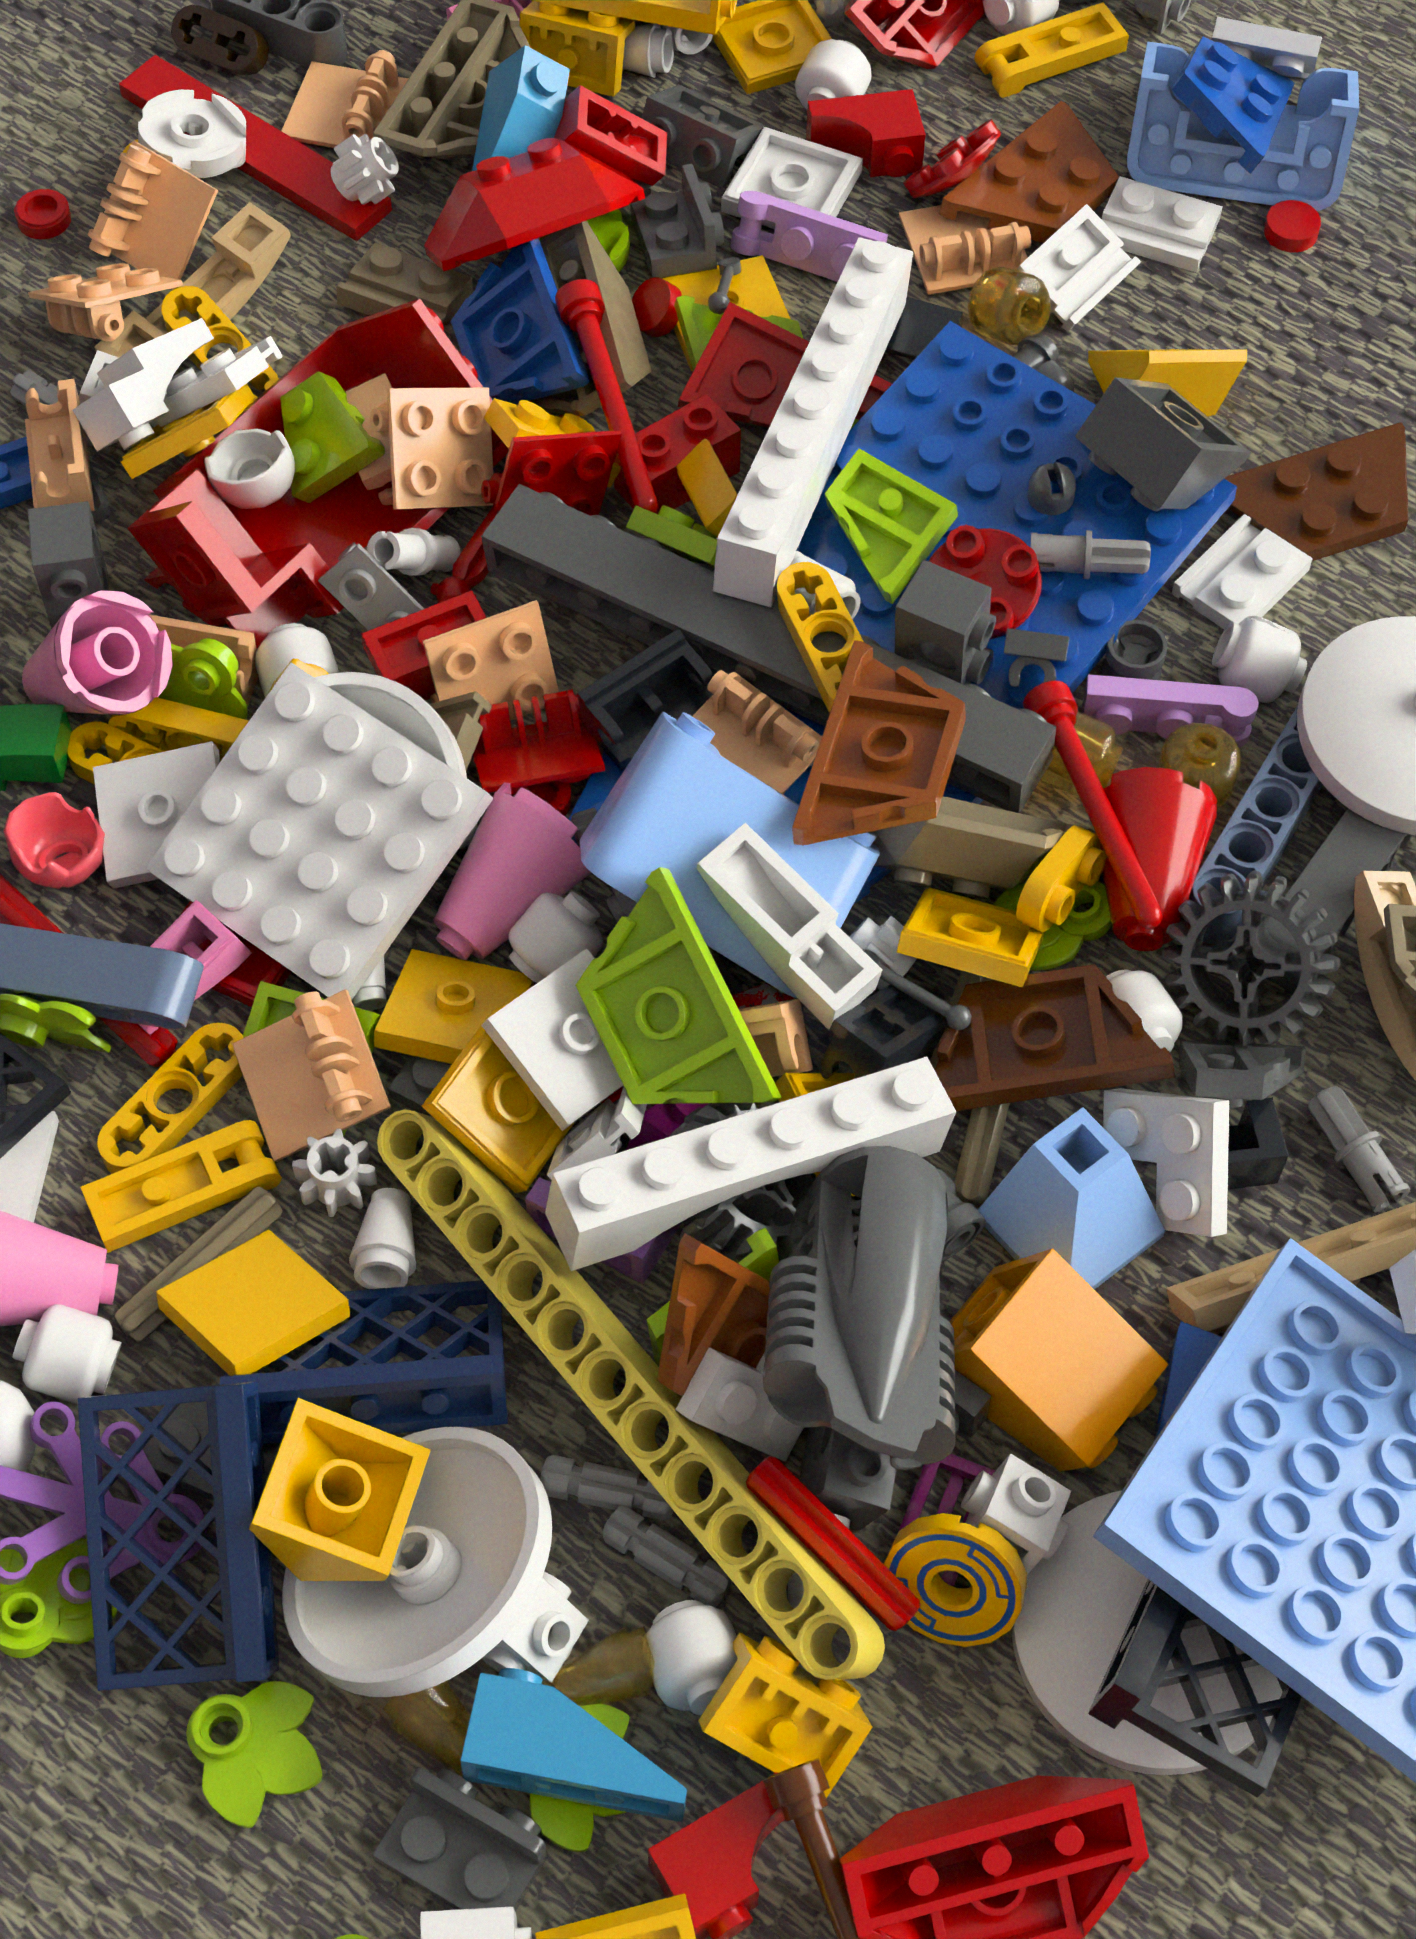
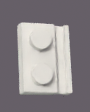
(1275, 48)
(1161, 223)
(1080, 265)
(218, 378)
(1242, 574)
(598, 1133)

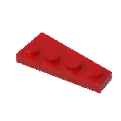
(751, 368)

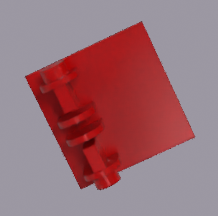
(567, 465)
(537, 751)

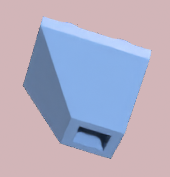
(1075, 1196)

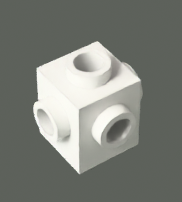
(1021, 1507)
(542, 1634)

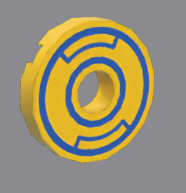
(982, 1556)

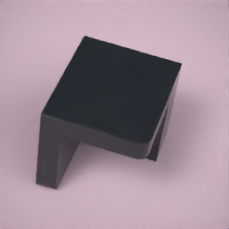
(1256, 1146)

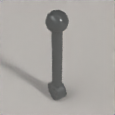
(719, 300)
(957, 1016)

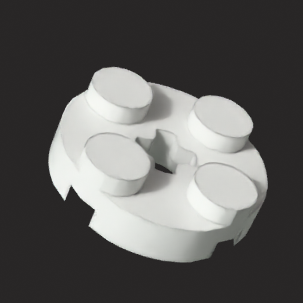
(216, 129)

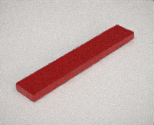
(270, 154)

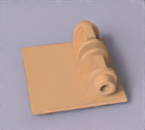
(343, 100)
(152, 213)
(960, 251)
(93, 304)
(436, 445)
(497, 657)
(757, 732)
(311, 1073)

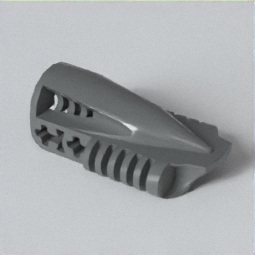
(859, 1311)

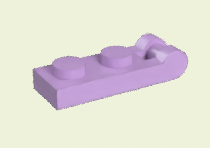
(801, 235)
(1166, 705)

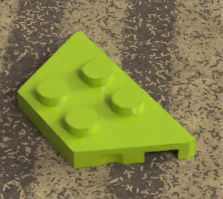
(670, 1010)

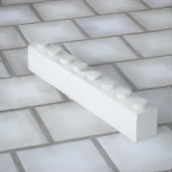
(812, 423)

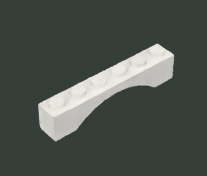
(643, 1191)

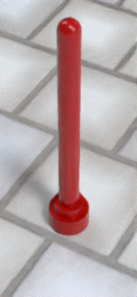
(582, 309)
(1058, 707)

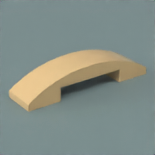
(244, 257)
(1389, 996)

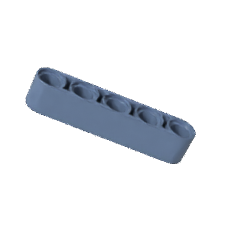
(1252, 833)
(100, 976)

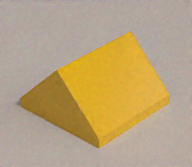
(1196, 374)
(337, 1496)

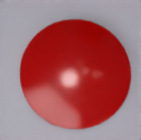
(955, 162)
(1000, 563)

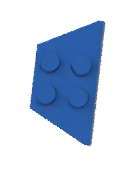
(1234, 97)
(516, 332)

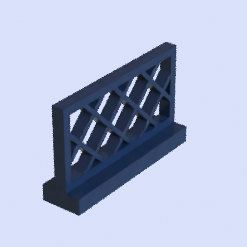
(397, 1395)
(243, 1560)

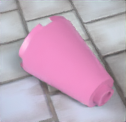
(101, 657)
(512, 859)
(49, 1269)

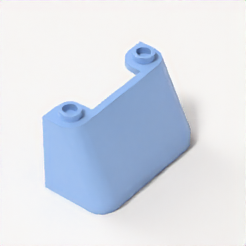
(1302, 161)
(684, 802)

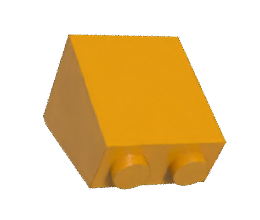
(1054, 1360)

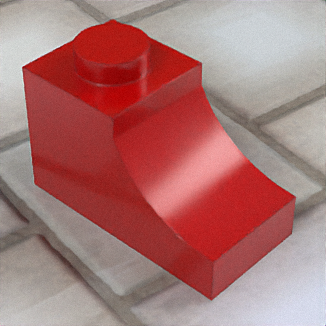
(875, 127)
(613, 136)
(715, 1861)

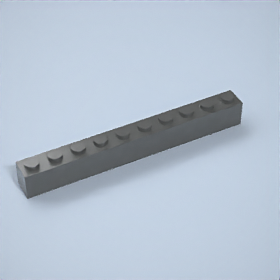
(653, 592)

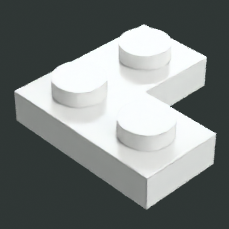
(1190, 1148)
(733, 1402)

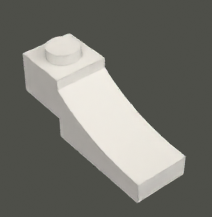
(137, 388)

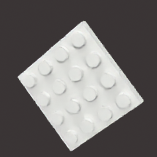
(319, 833)

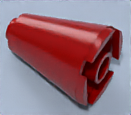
(1169, 834)

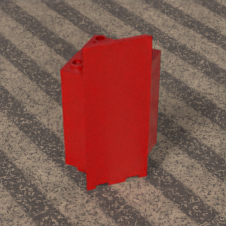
(266, 562)

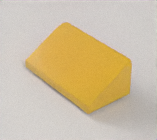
(707, 486)

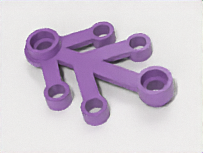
(70, 1504)

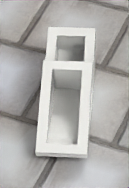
(789, 925)

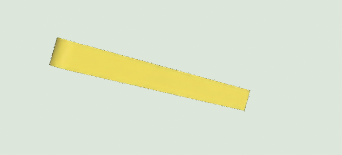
(642, 1403)

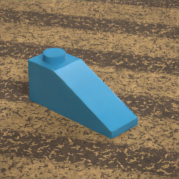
(521, 104)
(549, 1746)

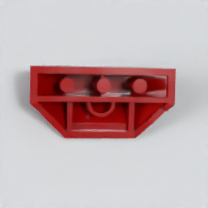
(915, 29)
(525, 199)
(999, 1862)

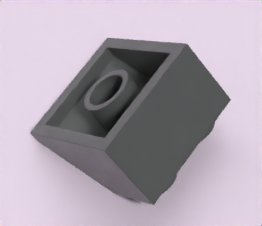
(1159, 444)

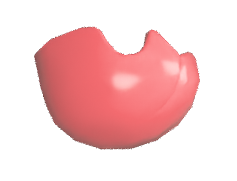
(49, 827)

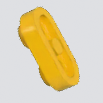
(1059, 878)

